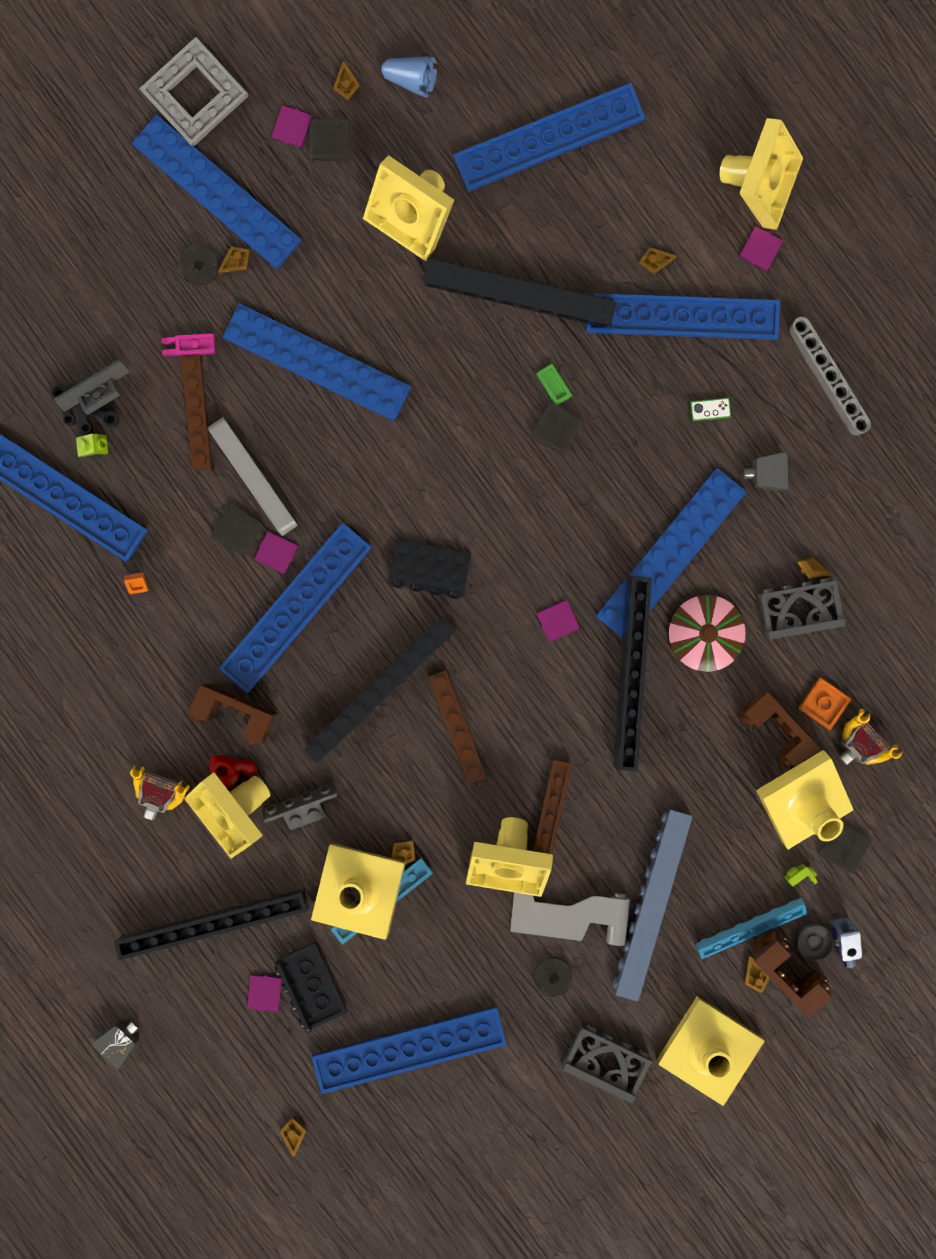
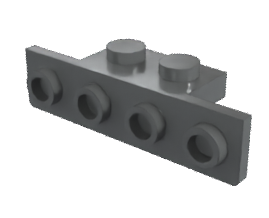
(95, 390)
(302, 808)

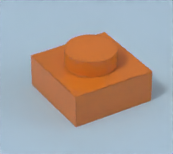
(136, 583)

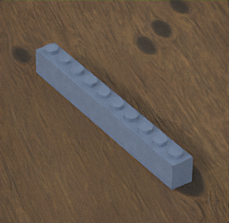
(652, 904)

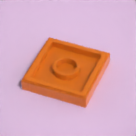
(824, 703)

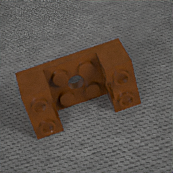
(210, 697)
(764, 706)
(807, 994)

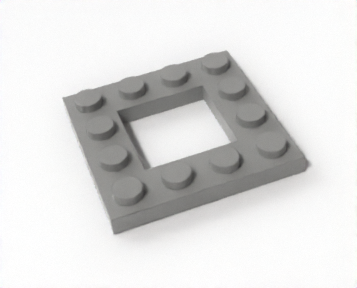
(189, 58)

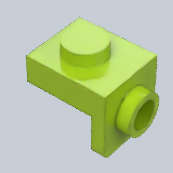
(91, 445)
(798, 873)

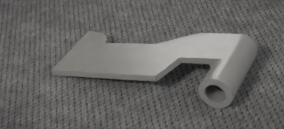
(572, 920)

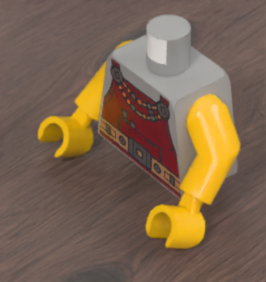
(864, 743)
(156, 792)

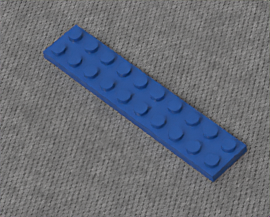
(549, 137)
(216, 192)
(692, 317)
(316, 362)
(69, 501)
(678, 544)
(295, 608)
(409, 1049)

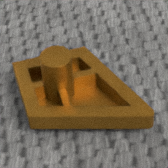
(346, 83)
(235, 260)
(655, 260)
(812, 568)
(404, 851)
(755, 976)
(293, 1134)

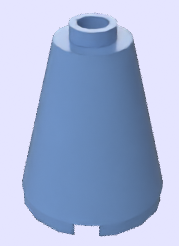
(411, 73)

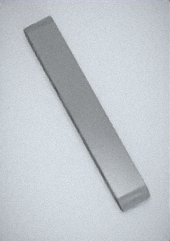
(829, 367)
(252, 476)

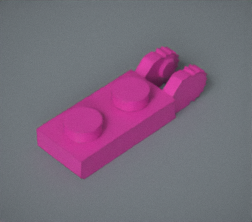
(190, 345)

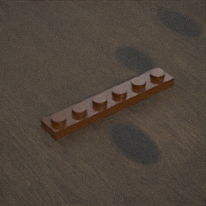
(196, 412)
(457, 727)
(552, 807)

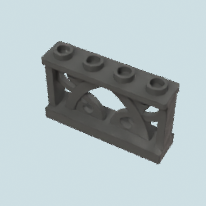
(825, 620)
(618, 1087)

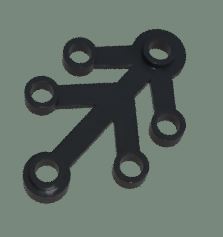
(105, 416)

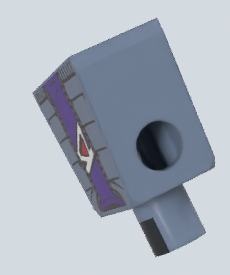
(846, 941)

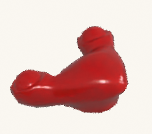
(228, 769)

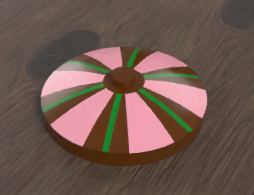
(706, 633)

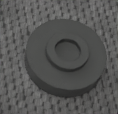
(814, 942)

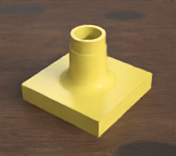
(767, 175)
(409, 206)
(806, 801)
(227, 812)
(509, 863)
(375, 878)
(698, 1039)

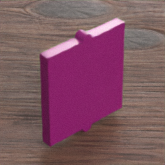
(291, 126)
(761, 248)
(276, 552)
(558, 621)
(264, 993)

